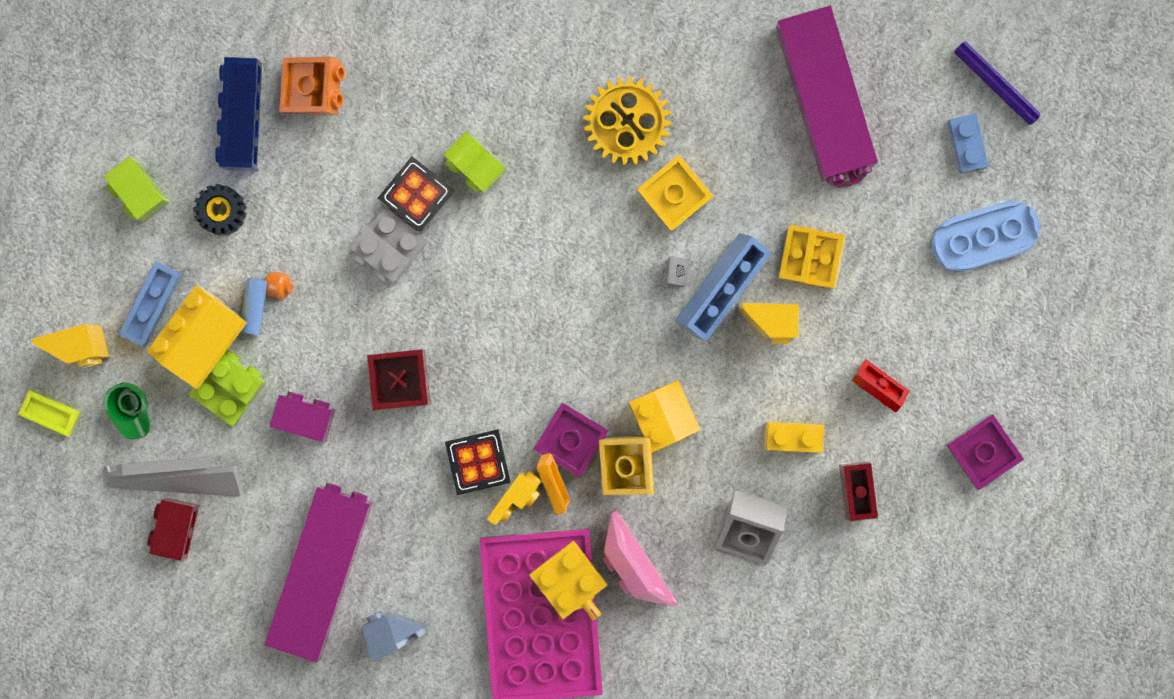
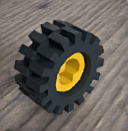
(218, 195)

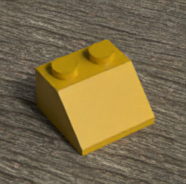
(773, 321)
(76, 345)
(664, 415)
(626, 465)

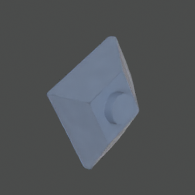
(389, 633)

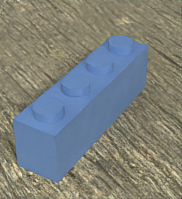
(723, 286)

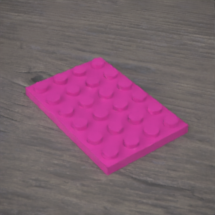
(528, 641)

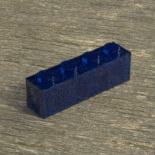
(239, 114)

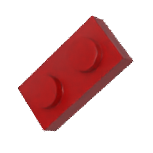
(880, 385)

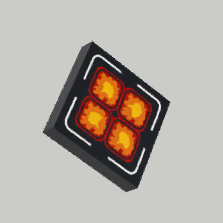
(416, 194)
(477, 462)

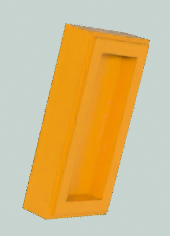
(553, 483)

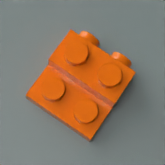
(311, 85)

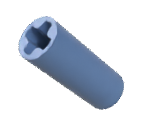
(253, 305)

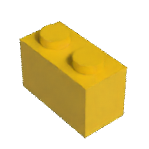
(793, 437)

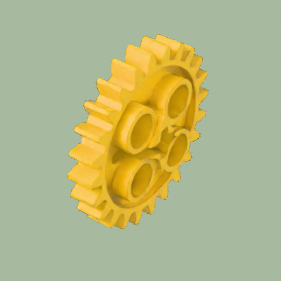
(646, 105)

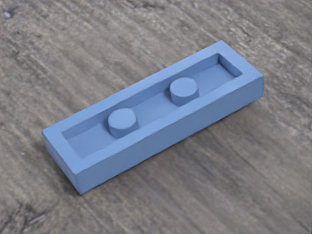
(150, 304)

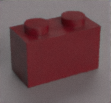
(858, 491)
(173, 529)

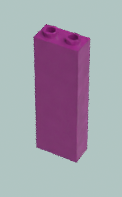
(826, 94)
(319, 572)

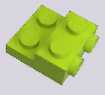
(229, 388)

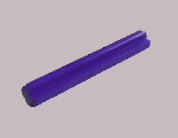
(997, 83)

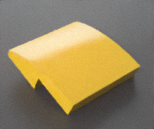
(812, 256)

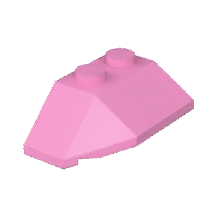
(633, 565)

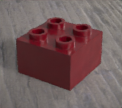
(398, 379)

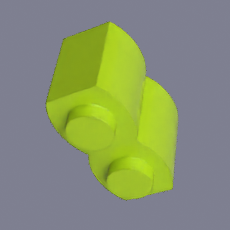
(474, 163)

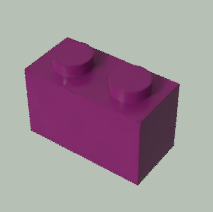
(303, 417)

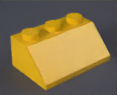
(196, 336)

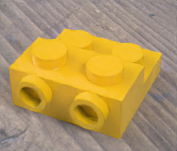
(521, 492)

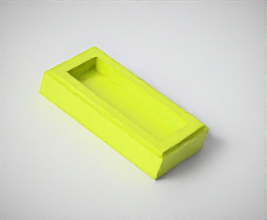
(49, 413)

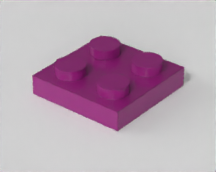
(571, 439)
(984, 452)

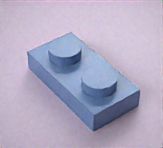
(968, 143)

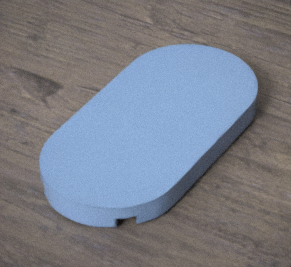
(985, 236)

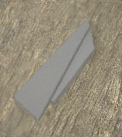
(177, 475)

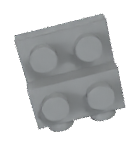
(388, 246)

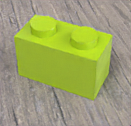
(135, 189)

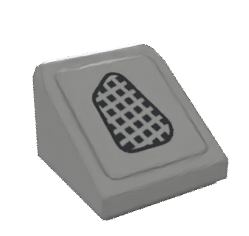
(676, 271)

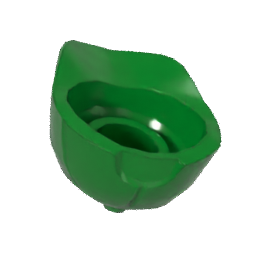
(128, 410)

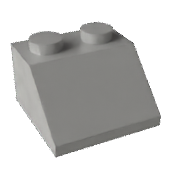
(751, 527)

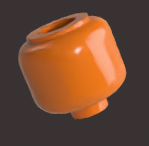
(278, 285)

